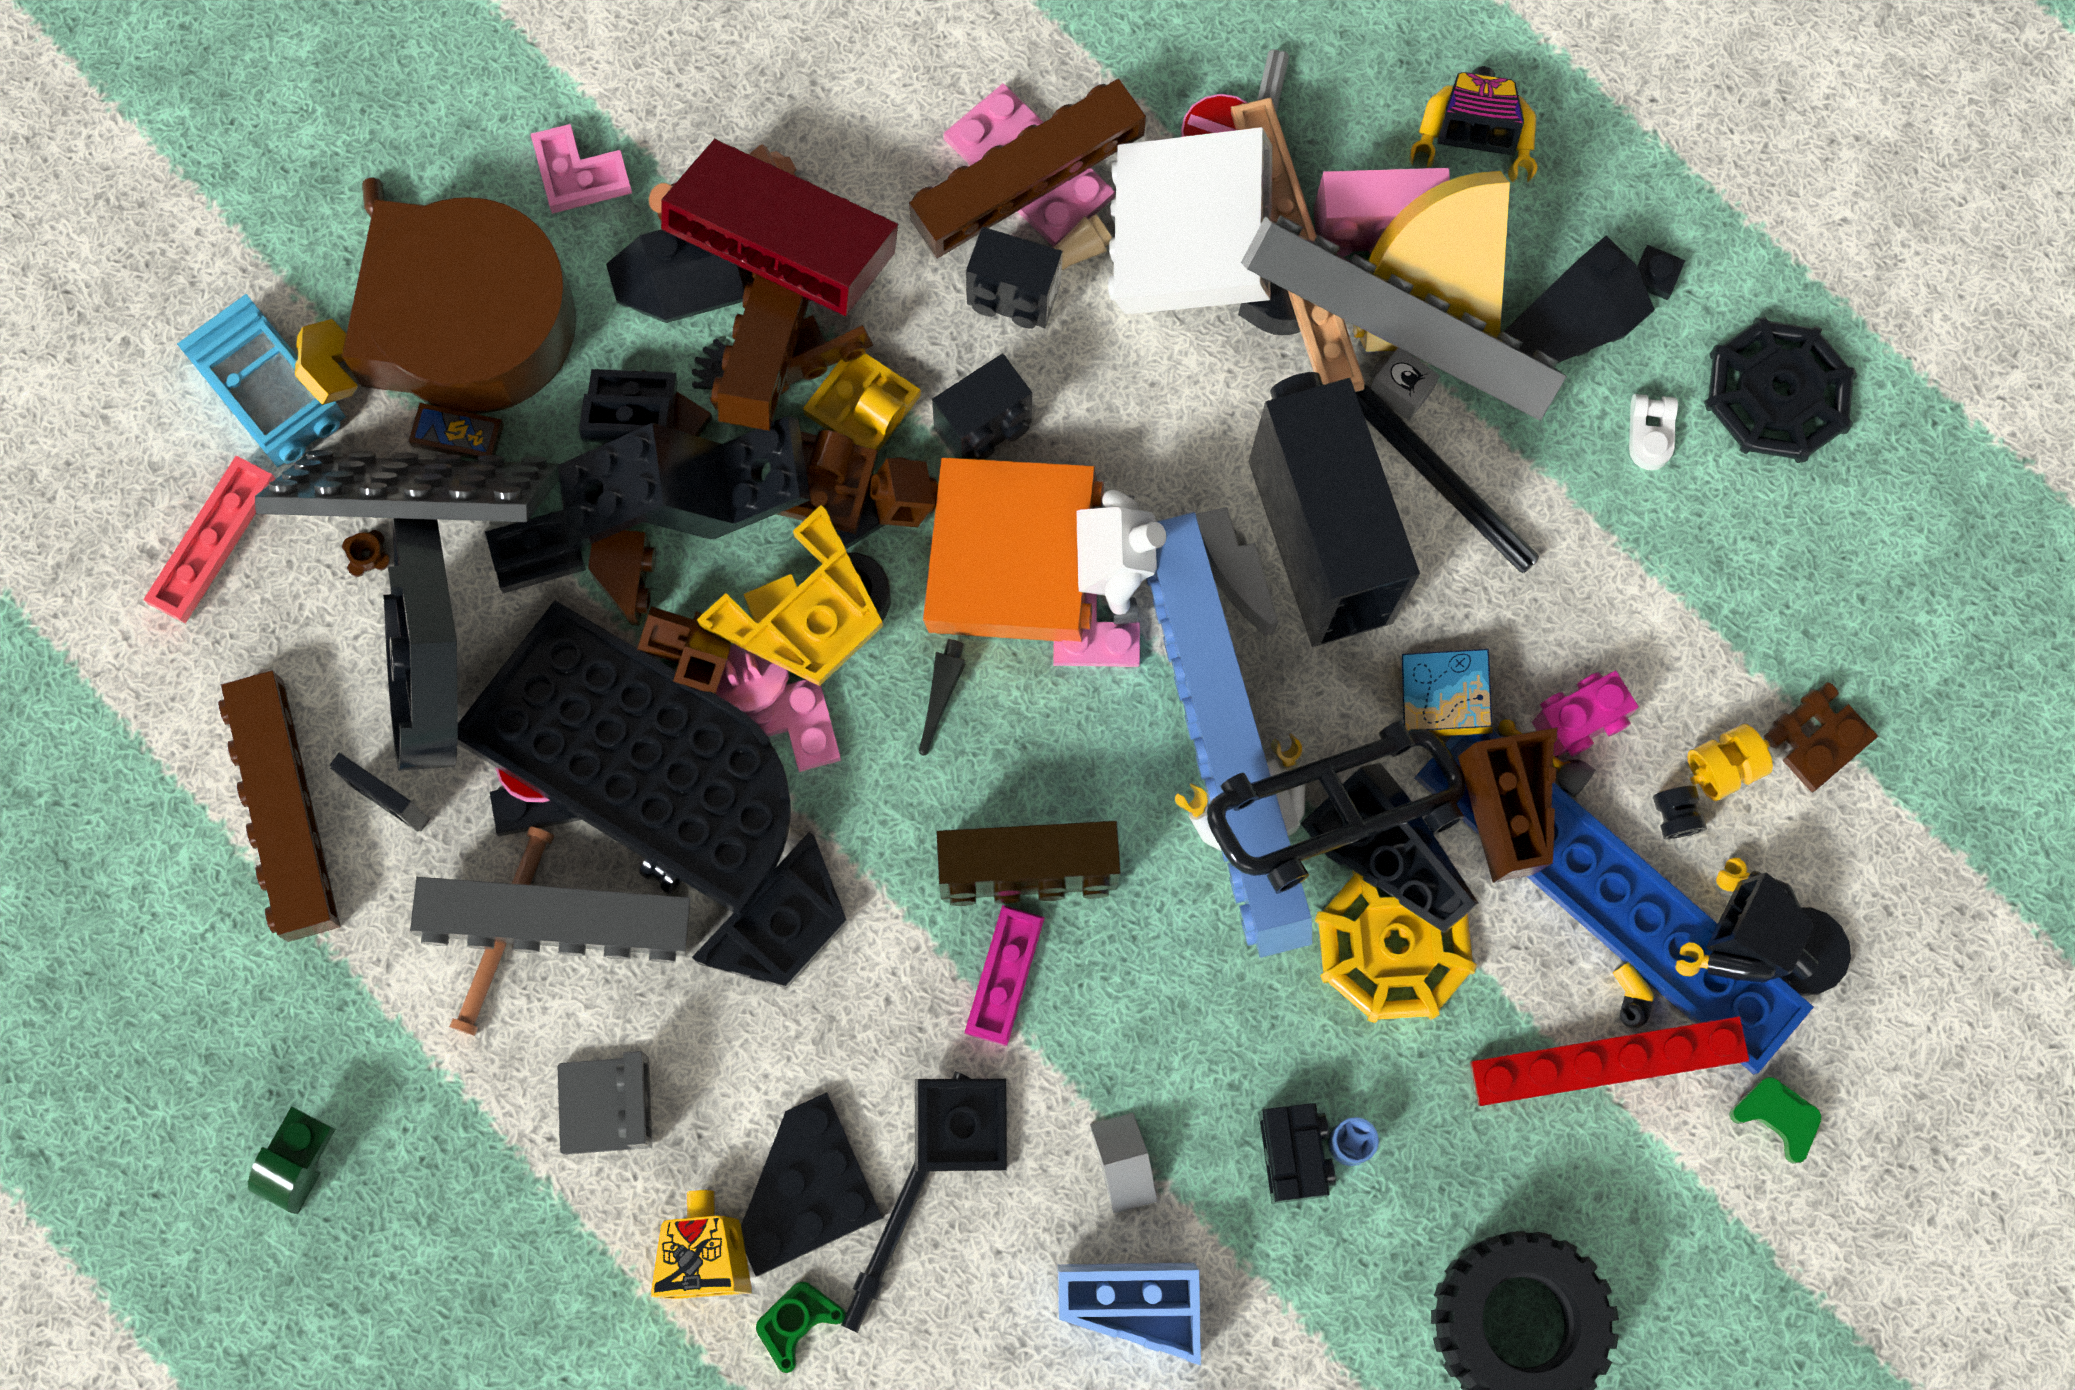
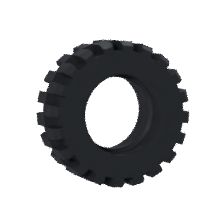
(1572, 1281)

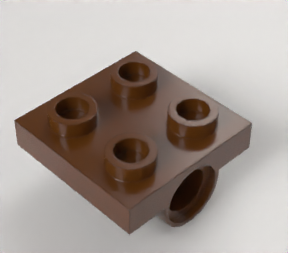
(836, 477)

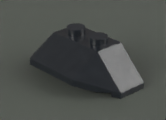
(674, 278)

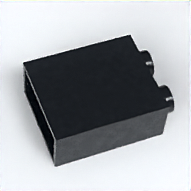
(1331, 509)

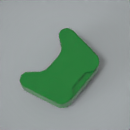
(1782, 1112)
(793, 1318)

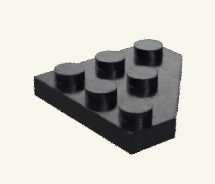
(806, 1190)

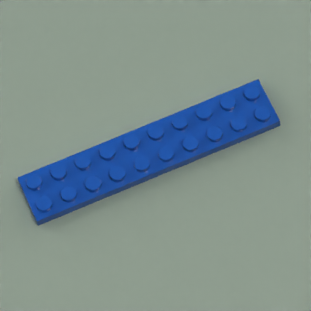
(1643, 920)

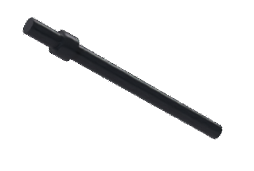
(869, 1284)

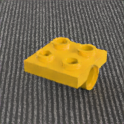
(862, 401)

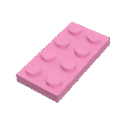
(998, 122)

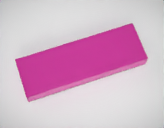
(1004, 975)

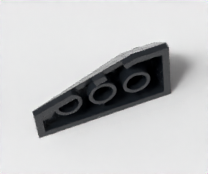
(1586, 306)
(1398, 860)

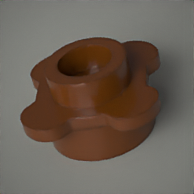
(357, 544)

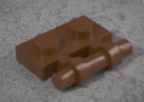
(1827, 749)

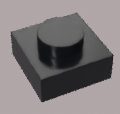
(1659, 271)

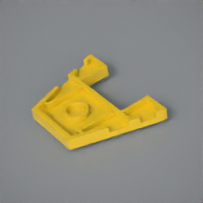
(817, 622)

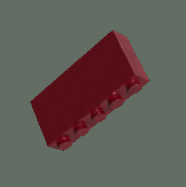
(779, 226)

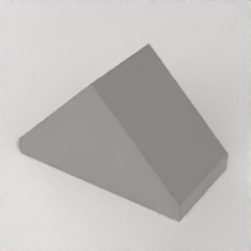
(1124, 1162)

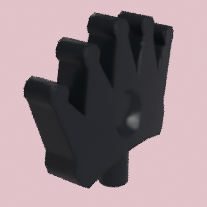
(712, 366)

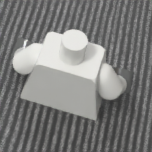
(1117, 552)

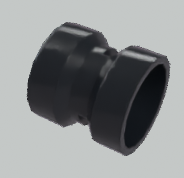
(1679, 812)

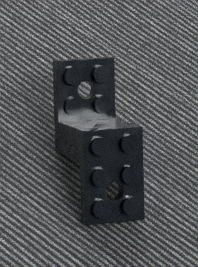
(682, 482)

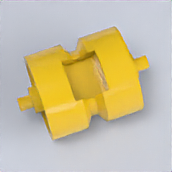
(1735, 759)

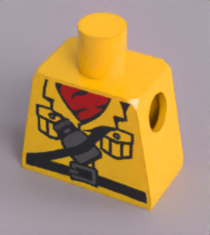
(700, 1253)

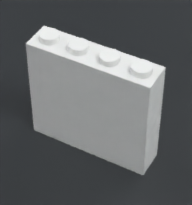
(1188, 219)

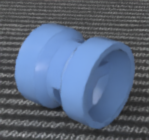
(1359, 1137)

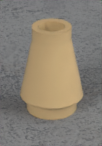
(1084, 241)

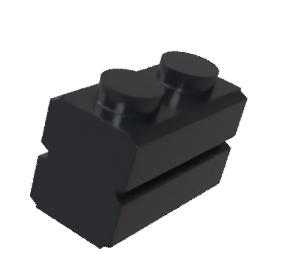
(1295, 1153)

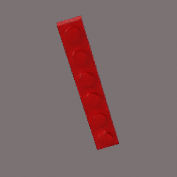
(1609, 1061)

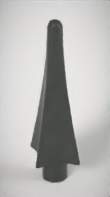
(945, 677)

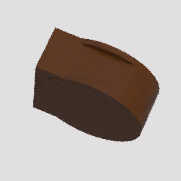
(459, 305)

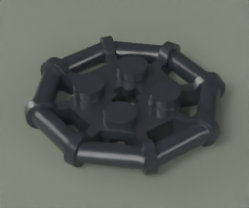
(1777, 411)

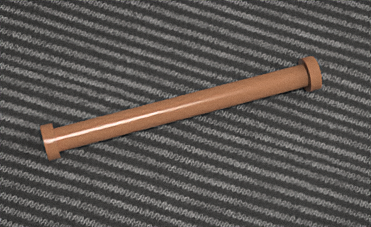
(491, 957)

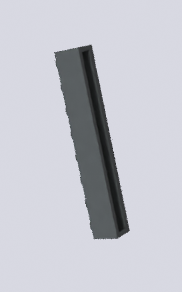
(1402, 318)

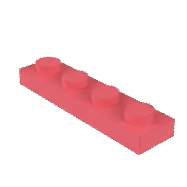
(208, 541)

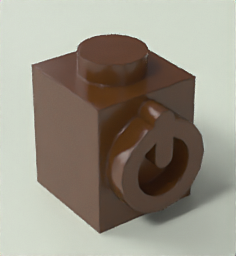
(903, 492)

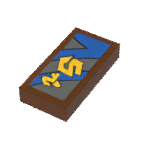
(455, 432)

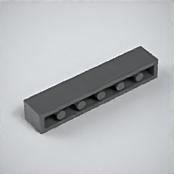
(550, 917)

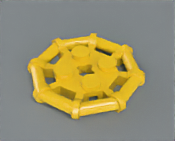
(1381, 964)

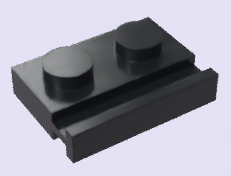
(532, 552)

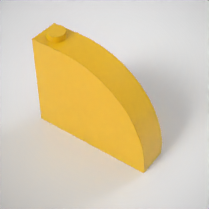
(1449, 247)

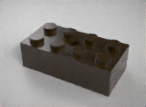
(1028, 862)

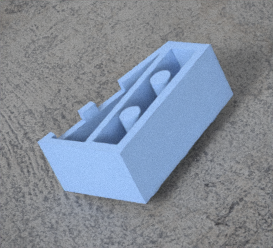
(1136, 1302)

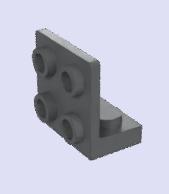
(605, 1105)

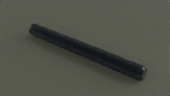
(1446, 481)

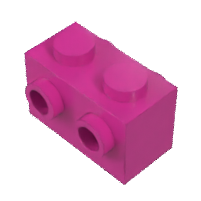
(1596, 708)

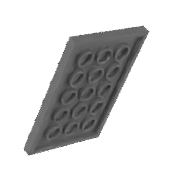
(410, 487)

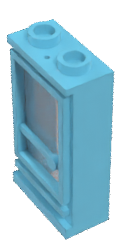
(258, 383)

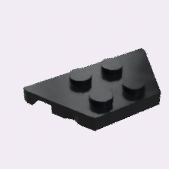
(784, 924)

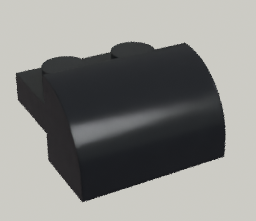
(625, 402)

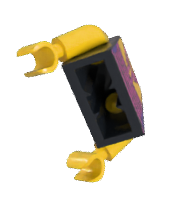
(1480, 115)

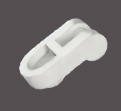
(1652, 445)

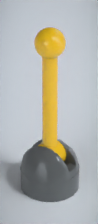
(1571, 774)

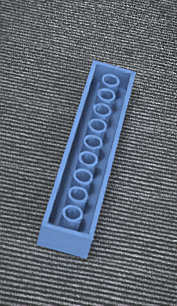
(1223, 728)

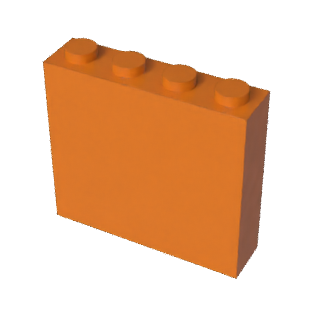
(1009, 550)

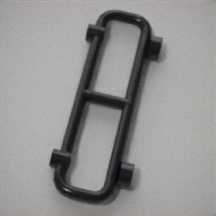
(1285, 864)

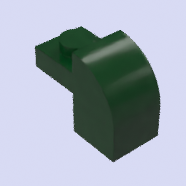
(285, 1168)

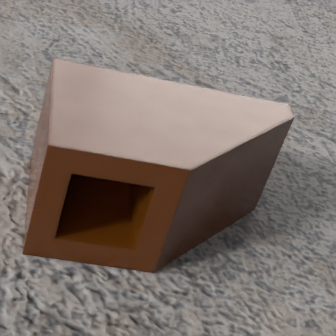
(620, 570)

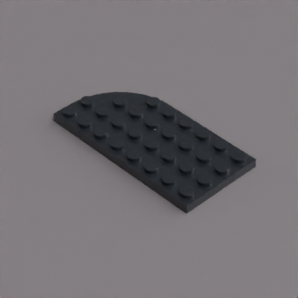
(637, 755)

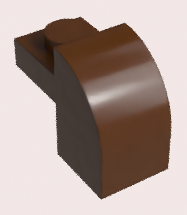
(684, 641)

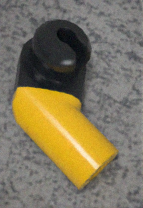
(1637, 998)

